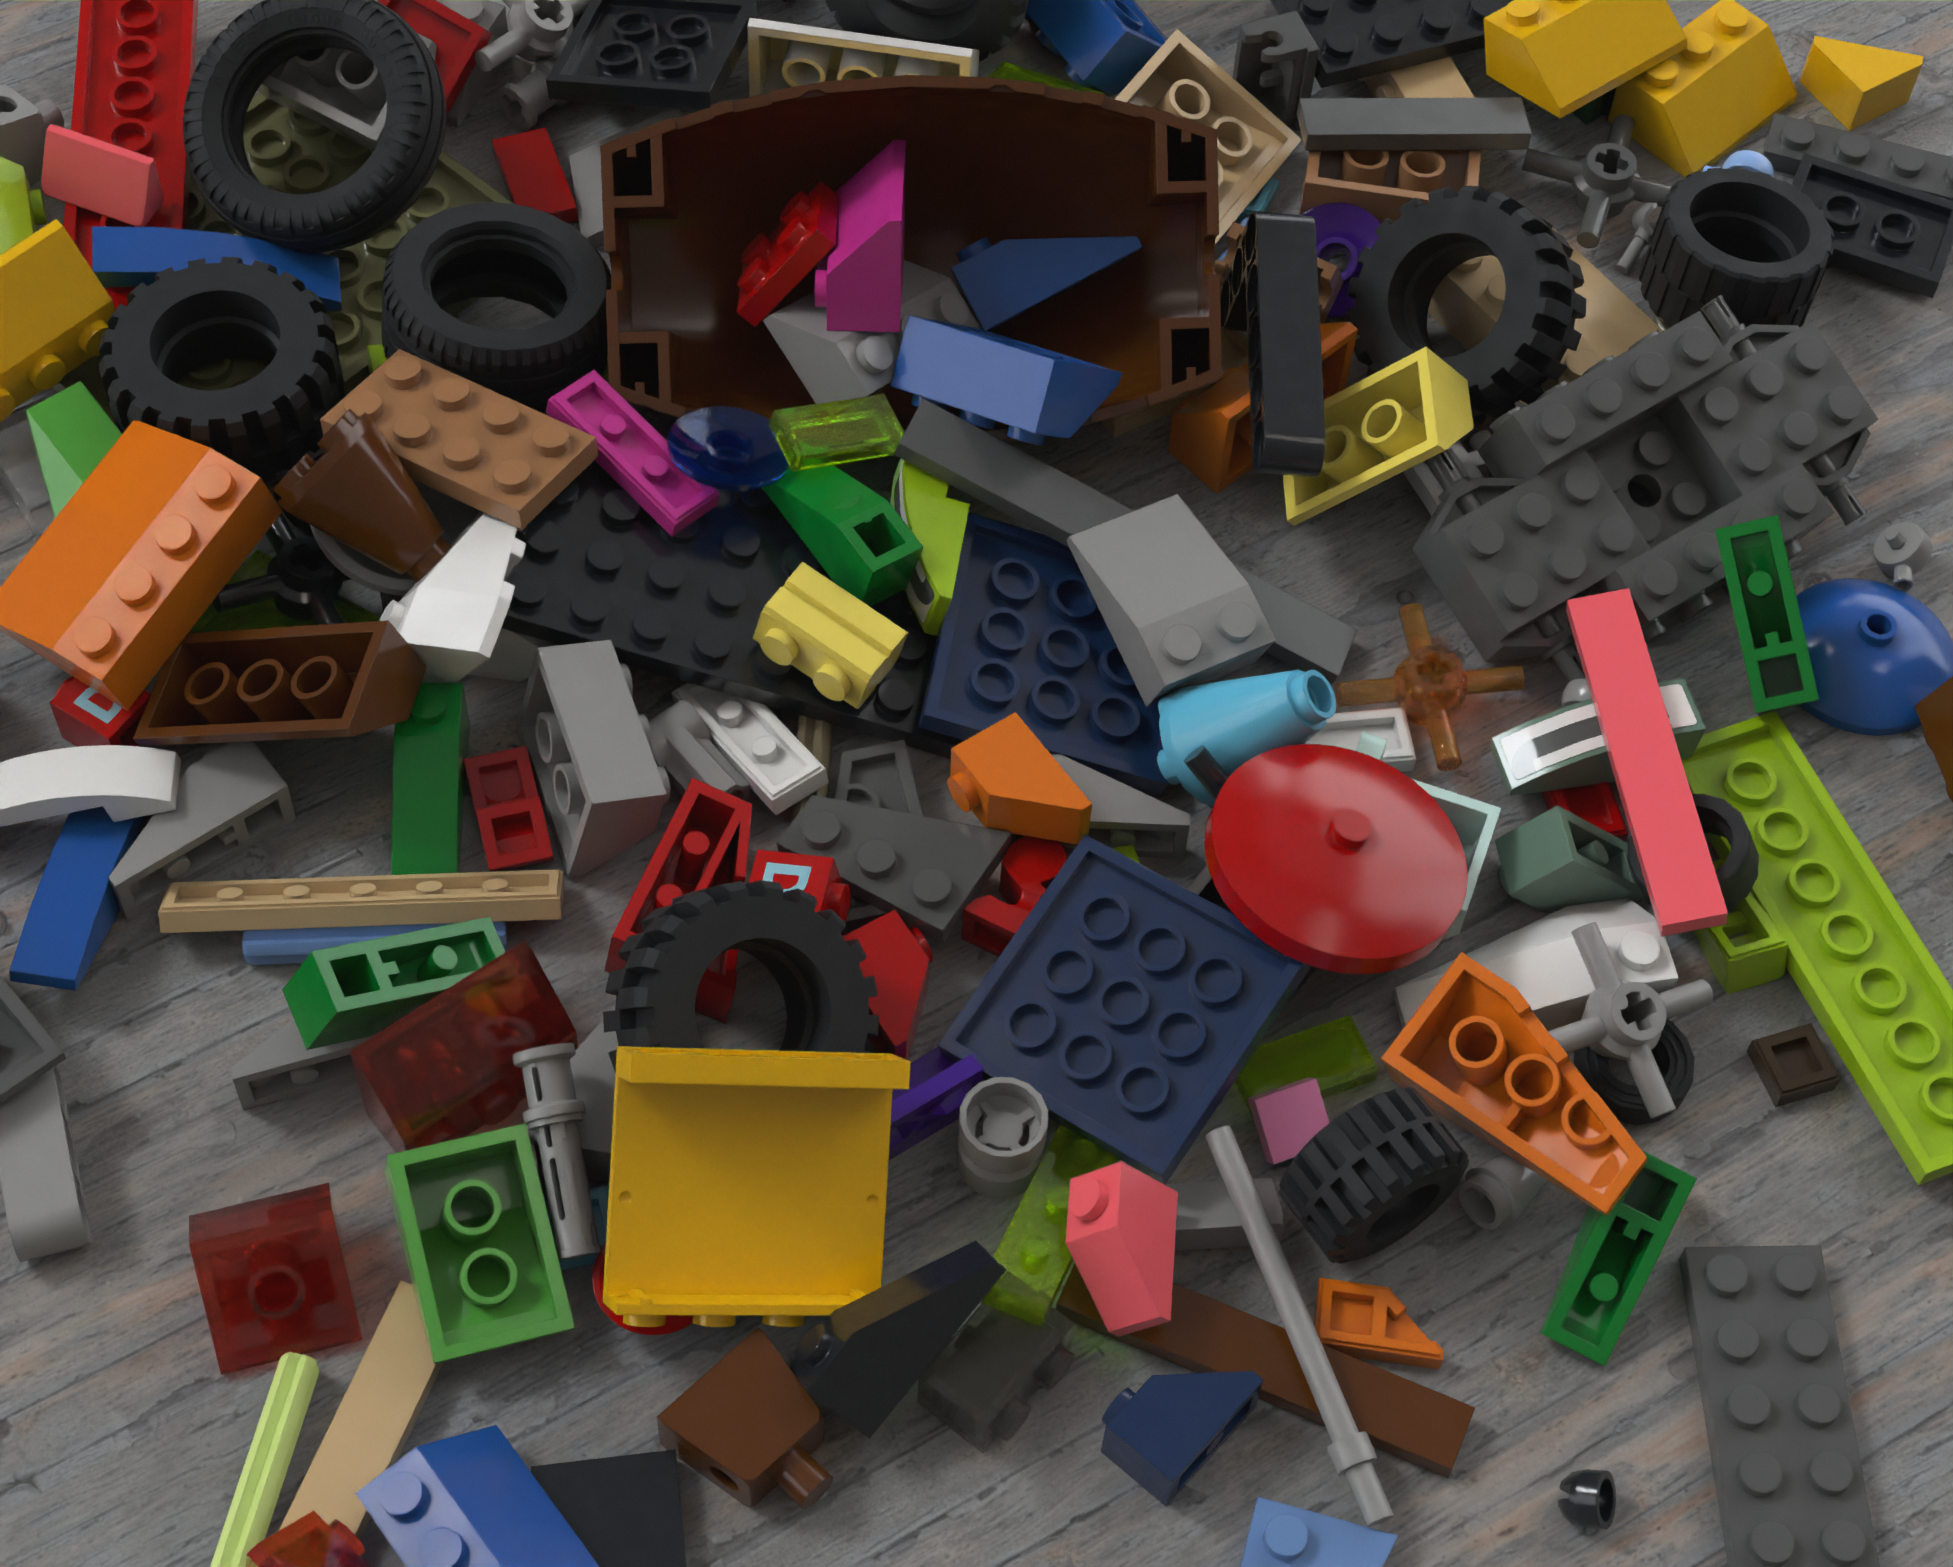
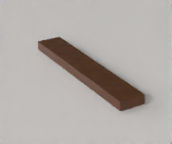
(1219, 1338)

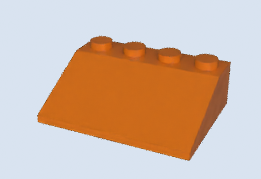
(135, 560)

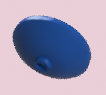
(1869, 678)

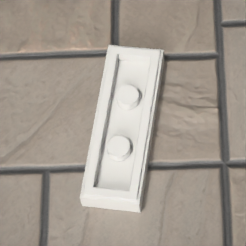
(757, 746)

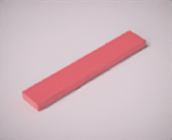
(1646, 764)

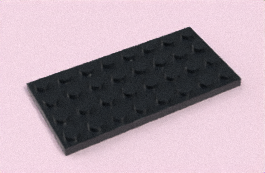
(693, 602)

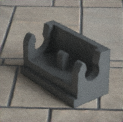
(1277, 63)

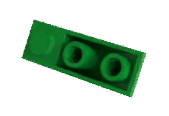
(848, 531)

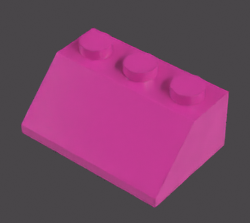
(864, 270)

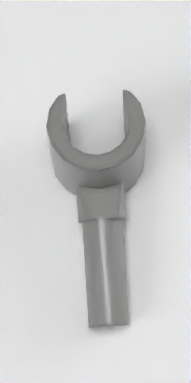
(1641, 238)

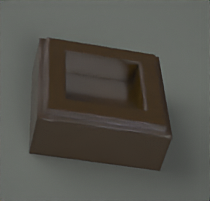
(1793, 1065)

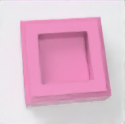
(1288, 1118)

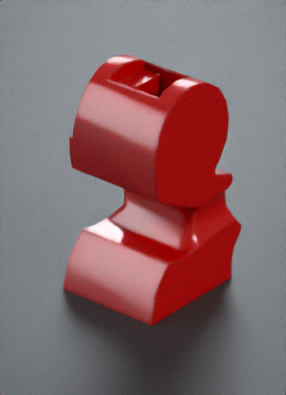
(1024, 877)

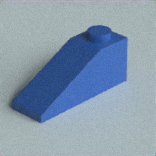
(1025, 272)

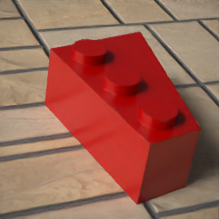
(698, 851)

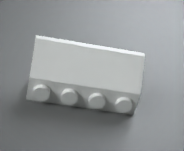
(800, 55)

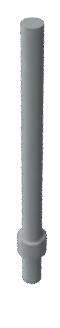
(1350, 1449)

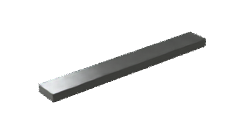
(1065, 507)

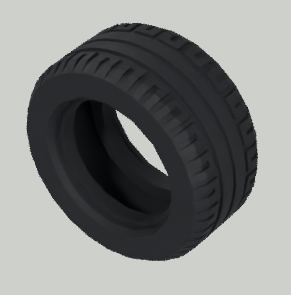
(504, 254)

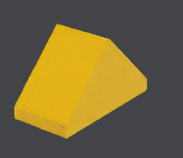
(1858, 79)

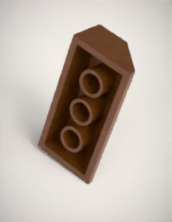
(282, 684)

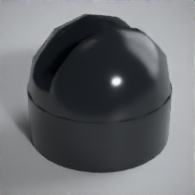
(1590, 1498)

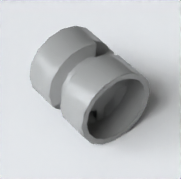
(1001, 1136)

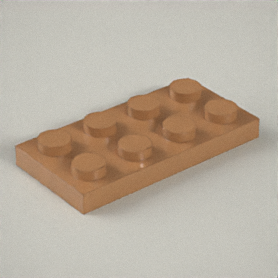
(469, 438)

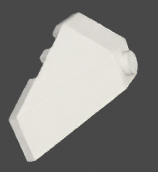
(461, 602)
(1549, 968)

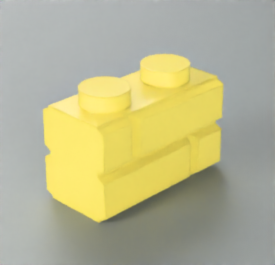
(828, 636)

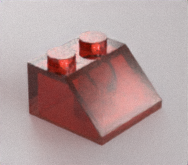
(274, 1278)

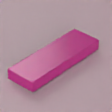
(633, 453)

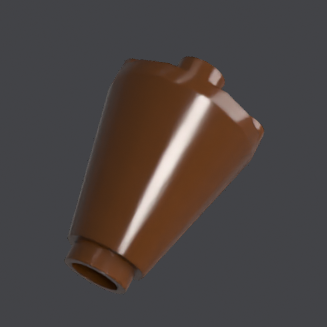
(365, 498)

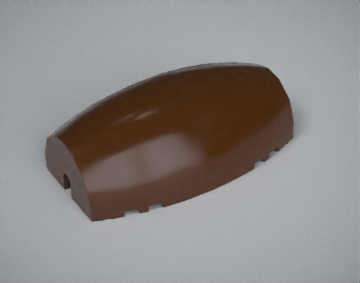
(978, 165)

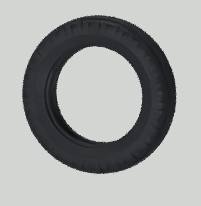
(376, 192)

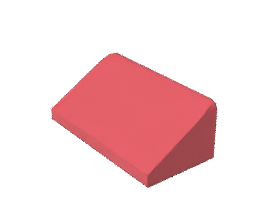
(100, 177)

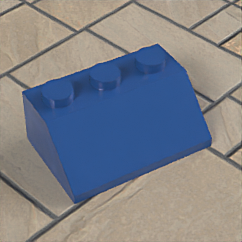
(1098, 38)
(999, 379)
(470, 1507)

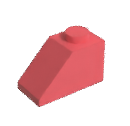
(1124, 1245)

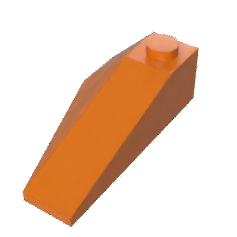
(1505, 1079)

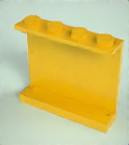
(747, 1182)

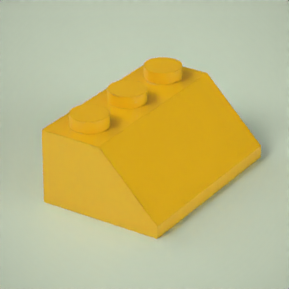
(1577, 49)
(1711, 92)
(48, 314)

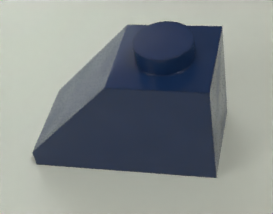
(1176, 1426)

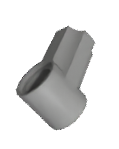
(687, 751)

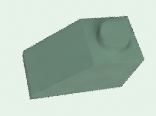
(1564, 863)

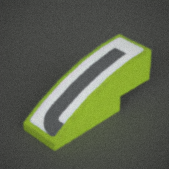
(940, 528)

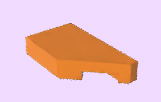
(1371, 1325)

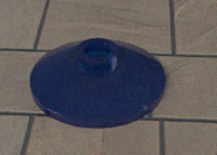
(726, 448)

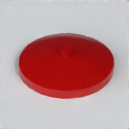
(1335, 859)

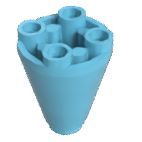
(1239, 721)

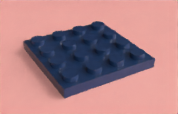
(1036, 645)
(1125, 1007)

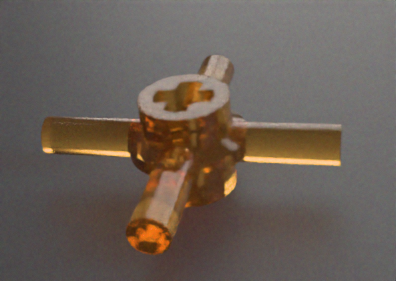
(1430, 686)

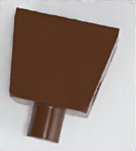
(749, 1427)

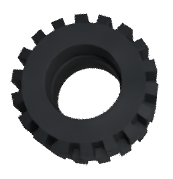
(1373, 1175)

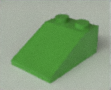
(478, 1243)

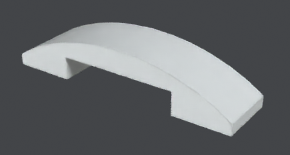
(67, 780)

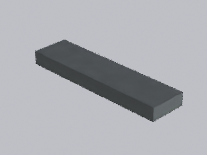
(1413, 124)

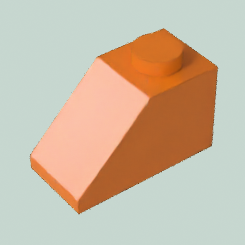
(1017, 784)

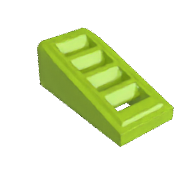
(1747, 958)

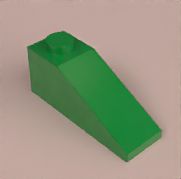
(1767, 615)
(430, 781)
(375, 982)
(1615, 1260)

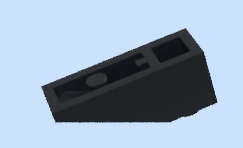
(886, 1340)

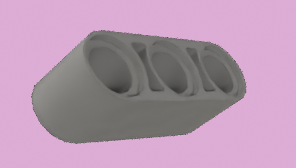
(41, 1171)

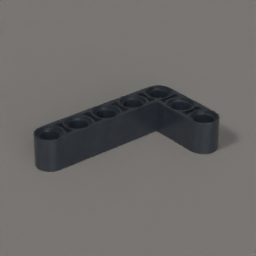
(1276, 301)

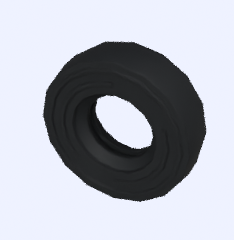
(1624, 1100)

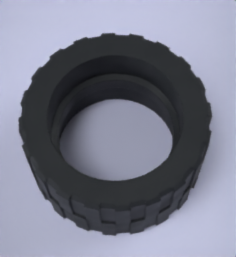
(1740, 240)

